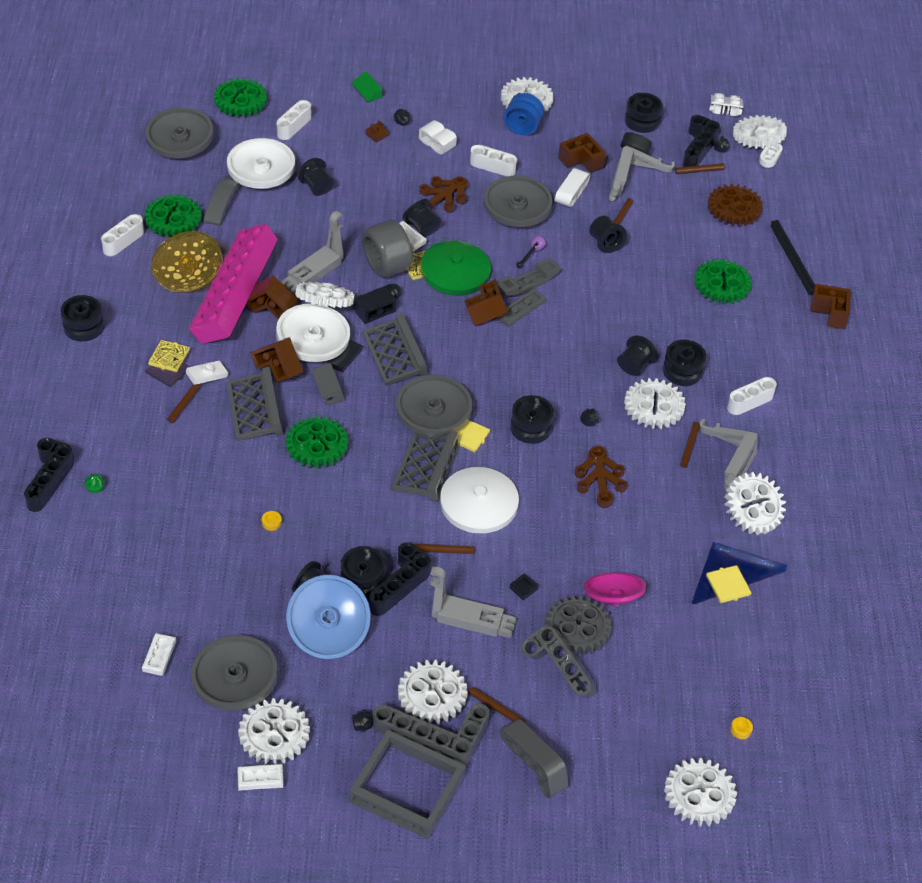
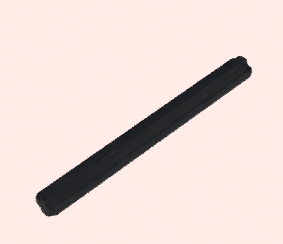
(793, 256)

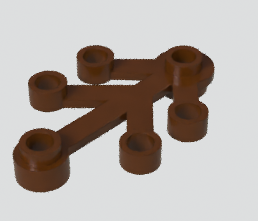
(457, 184)
(598, 456)

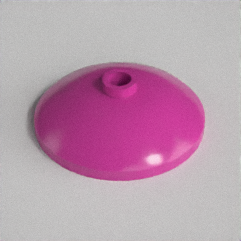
(615, 588)

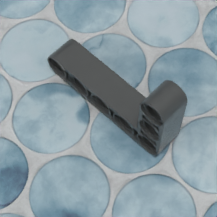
(435, 734)

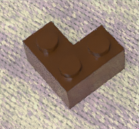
(582, 150)
(271, 295)
(834, 302)
(487, 304)
(280, 357)

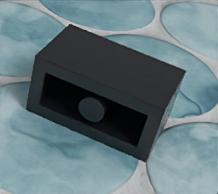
(375, 304)

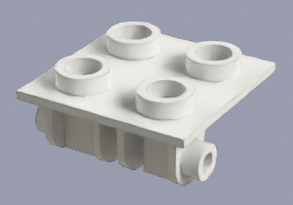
(733, 101)

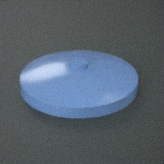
(328, 617)

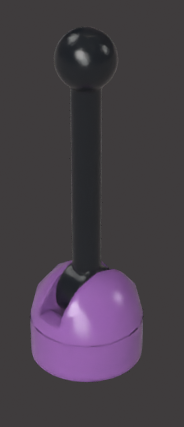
(537, 244)

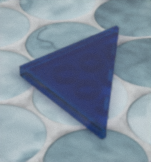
(751, 567)

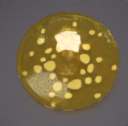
(186, 261)

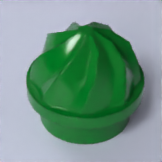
(94, 483)

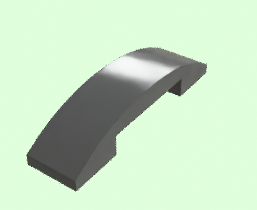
(219, 201)
(531, 280)

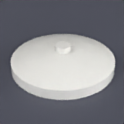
(261, 163)
(315, 332)
(479, 500)

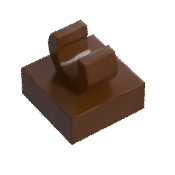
(377, 132)

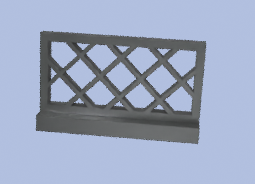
(408, 341)
(270, 405)
(447, 454)

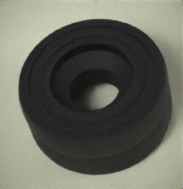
(637, 142)

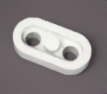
(770, 155)

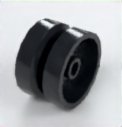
(643, 112)
(82, 318)
(684, 362)
(532, 419)
(364, 568)

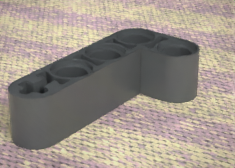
(563, 663)
(537, 755)

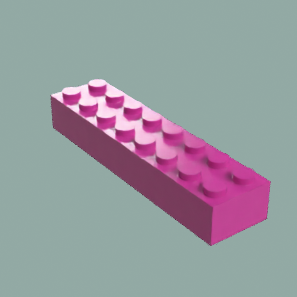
(233, 284)

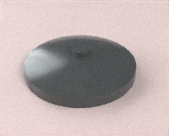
(179, 132)
(518, 201)
(434, 405)
(234, 673)

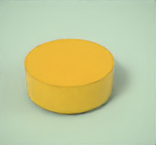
(271, 520)
(741, 727)

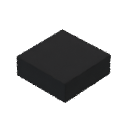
(523, 586)

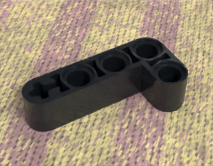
(705, 134)
(57, 463)
(414, 570)

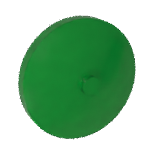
(455, 267)

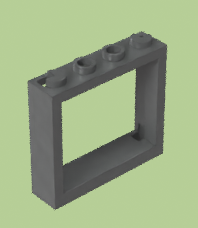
(394, 812)

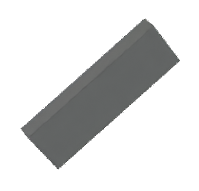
(522, 307)

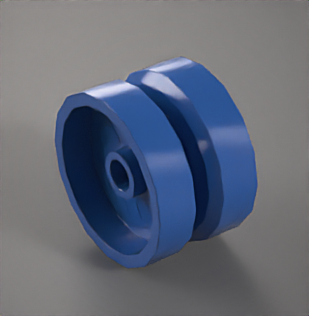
(523, 114)

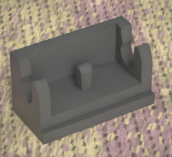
(328, 384)

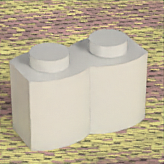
(437, 137)

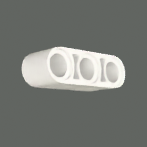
(293, 120)
(493, 160)
(572, 187)
(122, 235)
(751, 395)

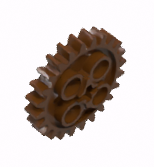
(735, 204)

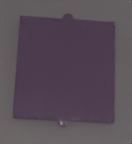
(167, 376)

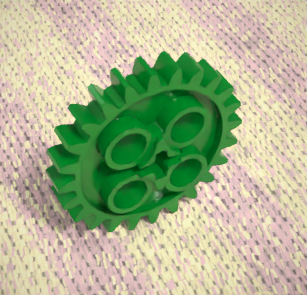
(240, 97)
(172, 215)
(710, 281)
(316, 442)

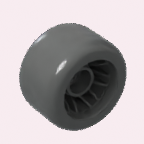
(387, 248)

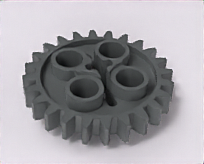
(579, 624)

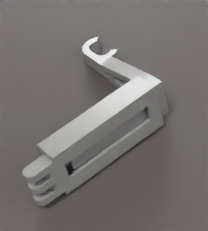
(634, 157)
(321, 261)
(744, 454)
(467, 613)

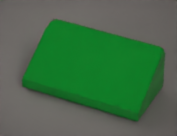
(367, 87)

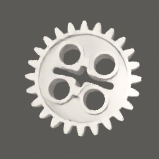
(529, 86)
(759, 131)
(324, 294)
(640, 403)
(761, 520)
(432, 691)
(274, 731)
(700, 792)

